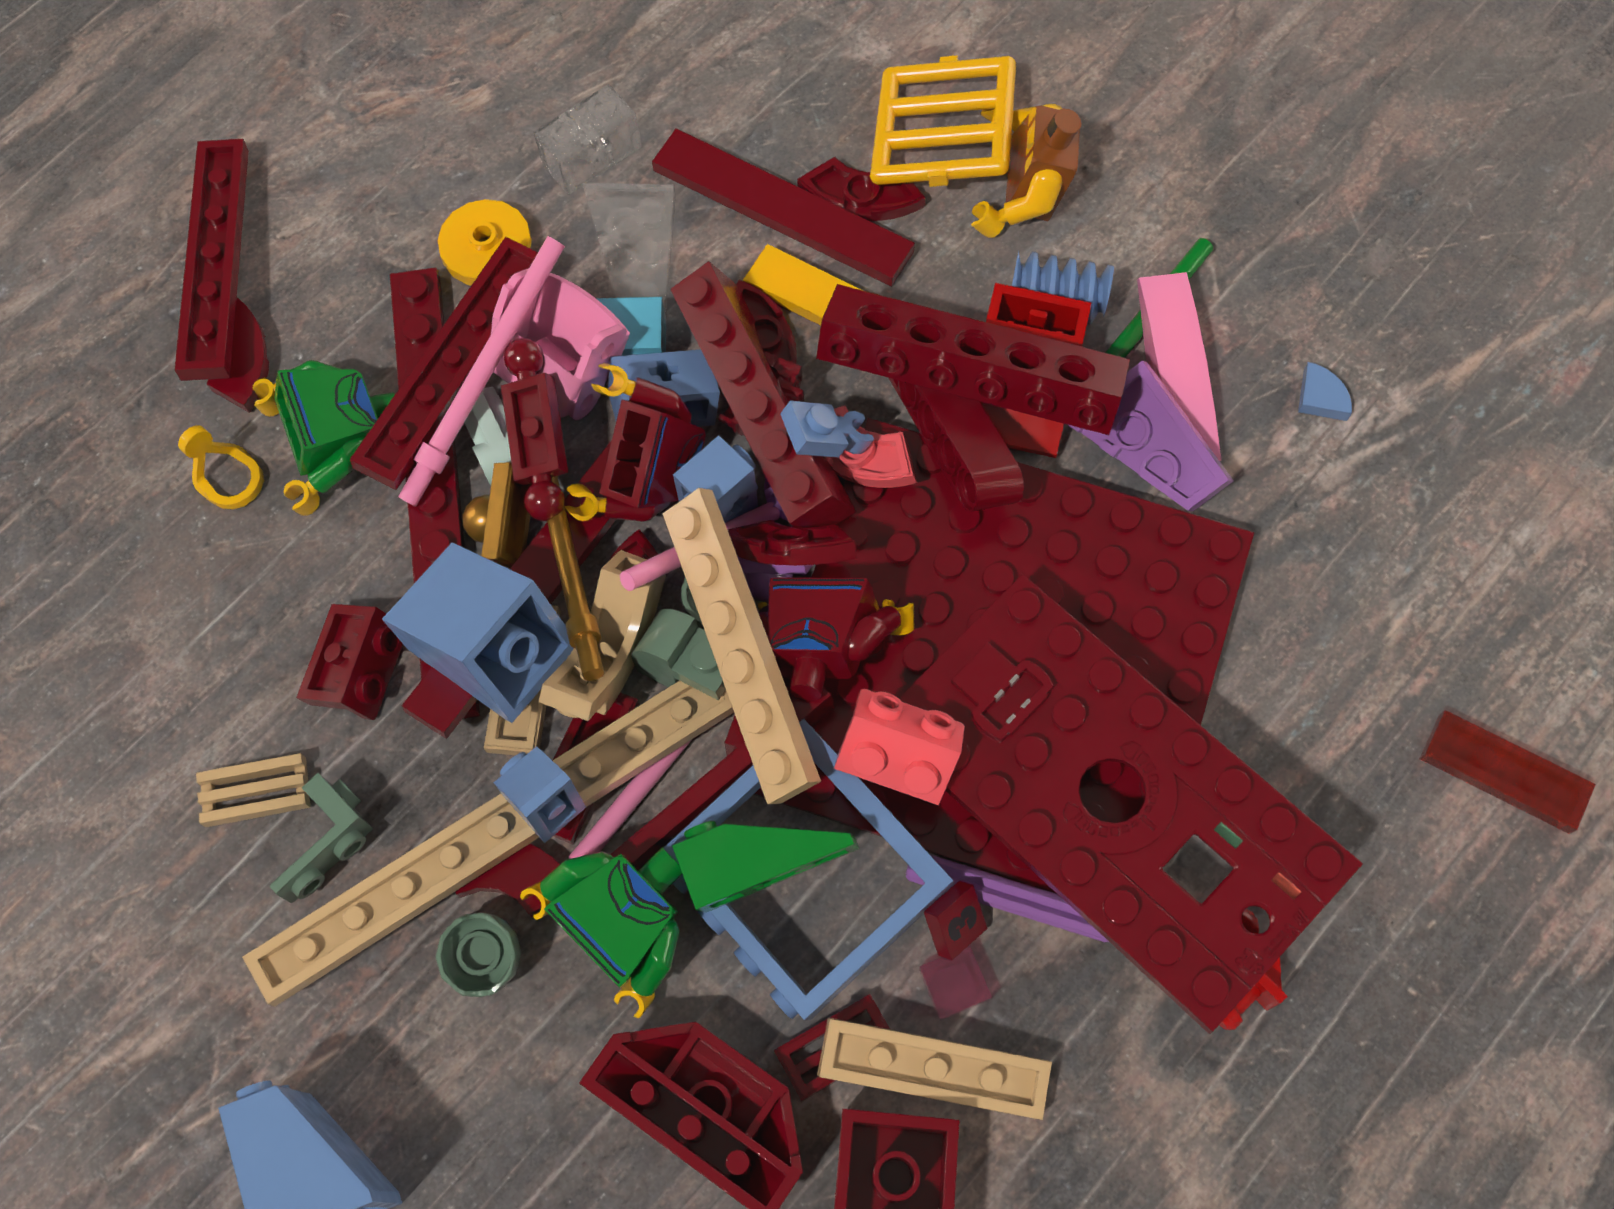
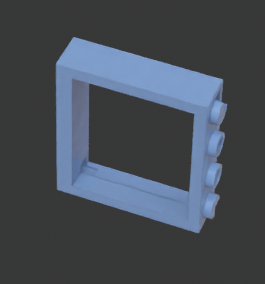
(756, 955)

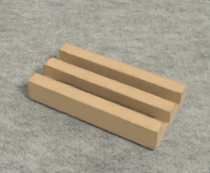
(210, 796)

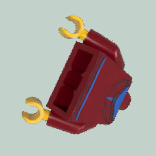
(646, 450)
(826, 628)

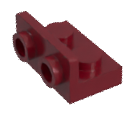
(351, 661)

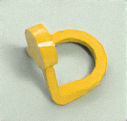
(195, 444)

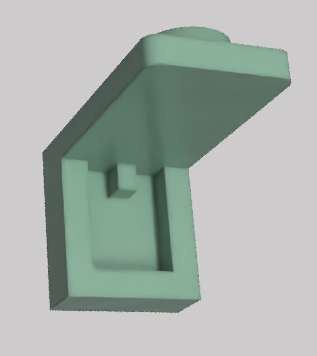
(337, 844)

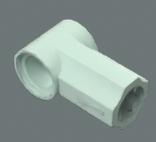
(489, 431)

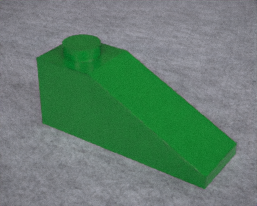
(741, 859)

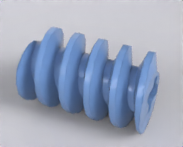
(1066, 282)

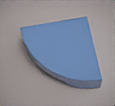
(1324, 394)

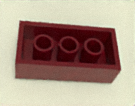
(896, 1161)

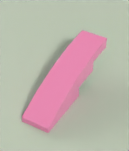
(1177, 349)

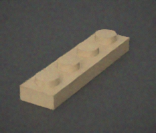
(934, 1068)

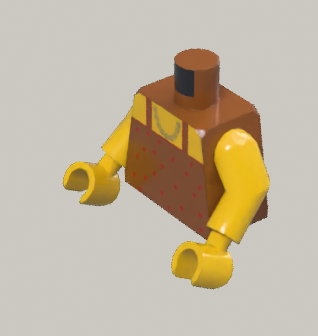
(1040, 166)

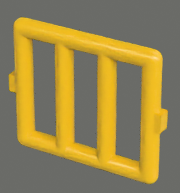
(940, 172)

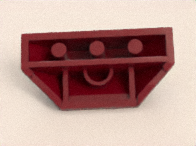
(704, 1108)

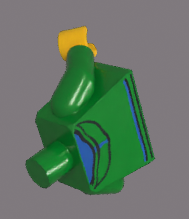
(325, 422)
(617, 917)

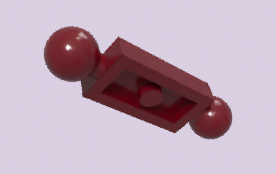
(534, 429)

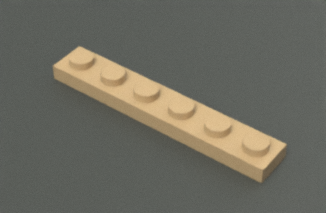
(741, 648)

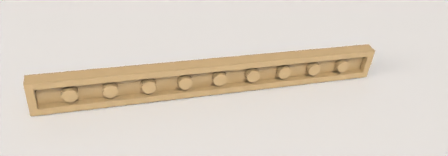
(473, 845)

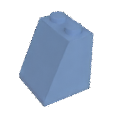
(482, 629)
(297, 1155)

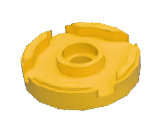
(462, 230)

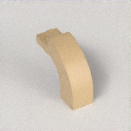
(622, 622)

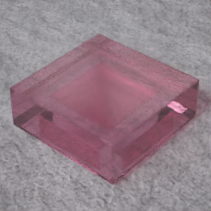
(955, 984)

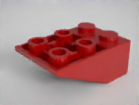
(1044, 316)

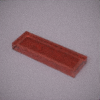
(1508, 772)

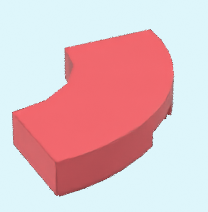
(882, 465)

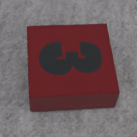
(955, 920)

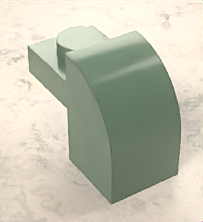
(678, 651)

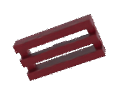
(795, 1072)

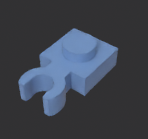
(820, 432)

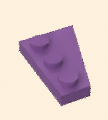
(1161, 442)

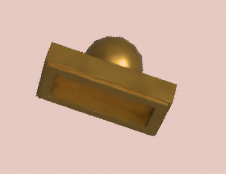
(500, 518)

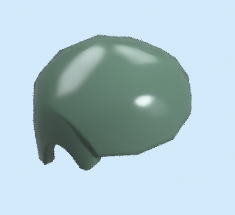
(478, 954)

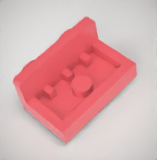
(901, 746)

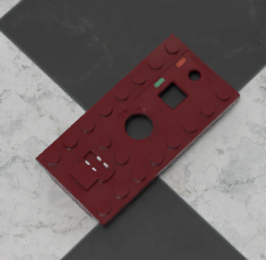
(1053, 702)

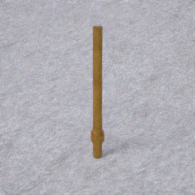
(581, 626)

